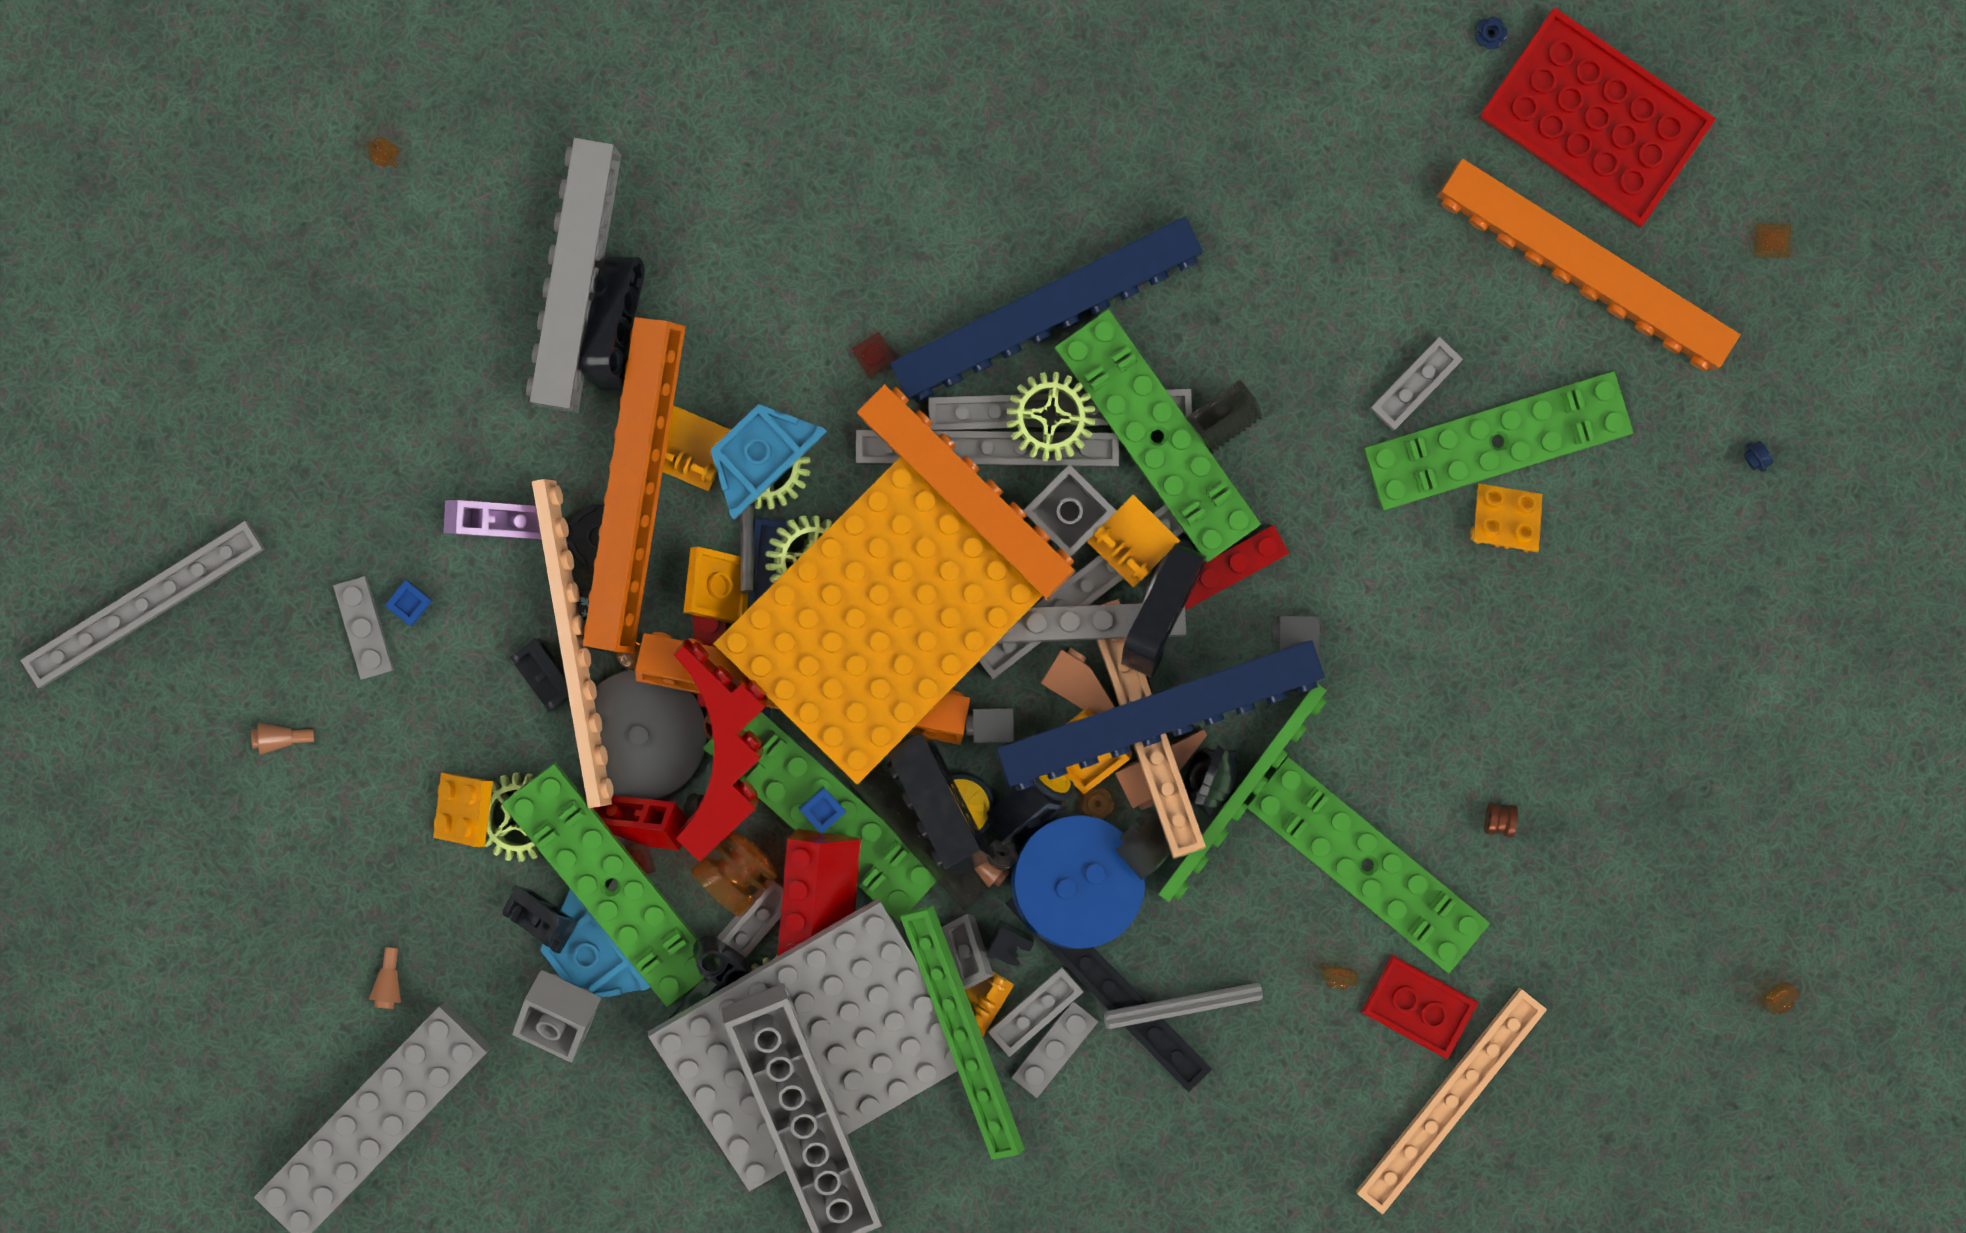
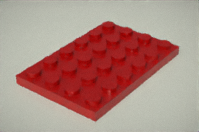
(1597, 117)

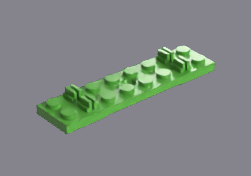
(1137, 405)
(1531, 432)
(791, 775)
(587, 856)
(1395, 886)

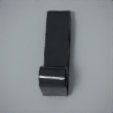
(611, 322)
(1161, 610)
(715, 970)

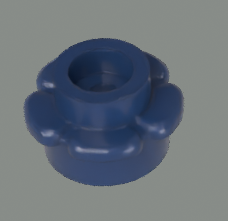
(1482, 36)
(1758, 456)

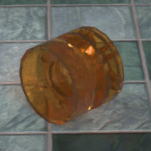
(733, 874)

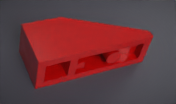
(644, 821)

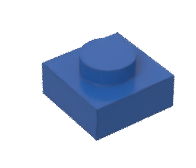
(409, 603)
(822, 809)

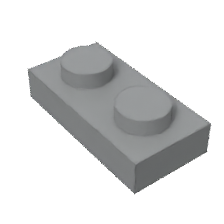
(968, 950)

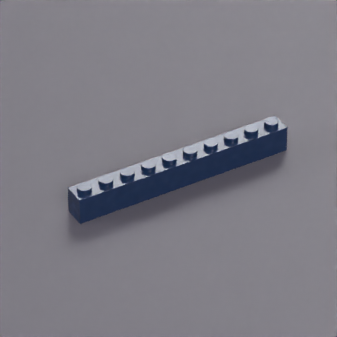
(1047, 308)
(1158, 714)

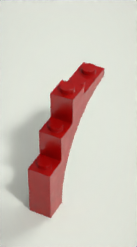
(735, 751)

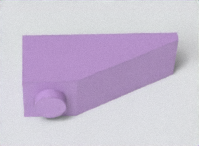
(491, 519)

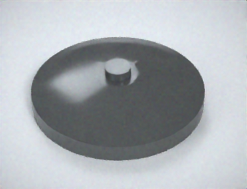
(649, 735)

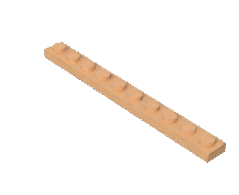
(570, 632)

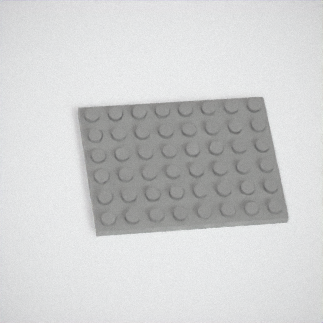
(863, 1020)

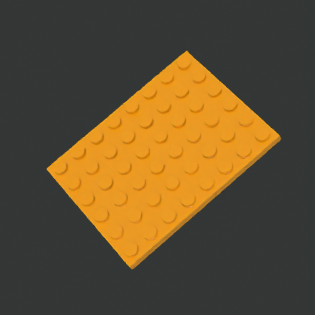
(878, 620)

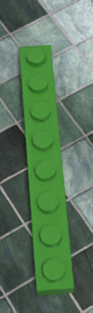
(1253, 783)
(962, 1032)

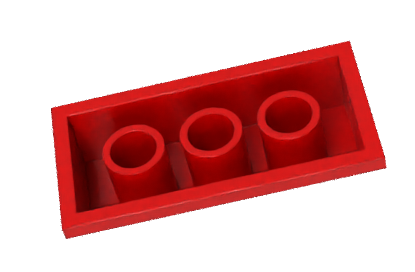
(817, 884)

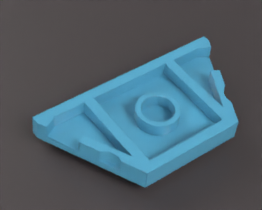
(760, 453)
(592, 957)

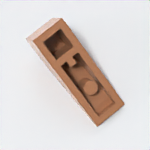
(1076, 682)
(1132, 777)

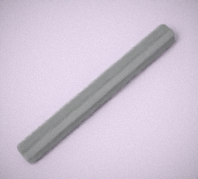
(1183, 1005)

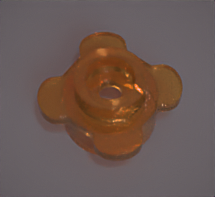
(382, 152)

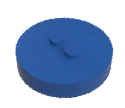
(1075, 884)

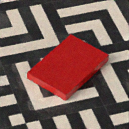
(1419, 1007)

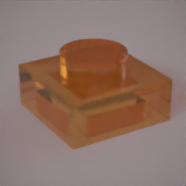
(1772, 240)
(1338, 976)
(1779, 998)

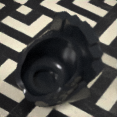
(1211, 778)

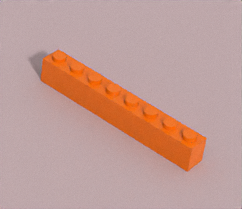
(965, 491)

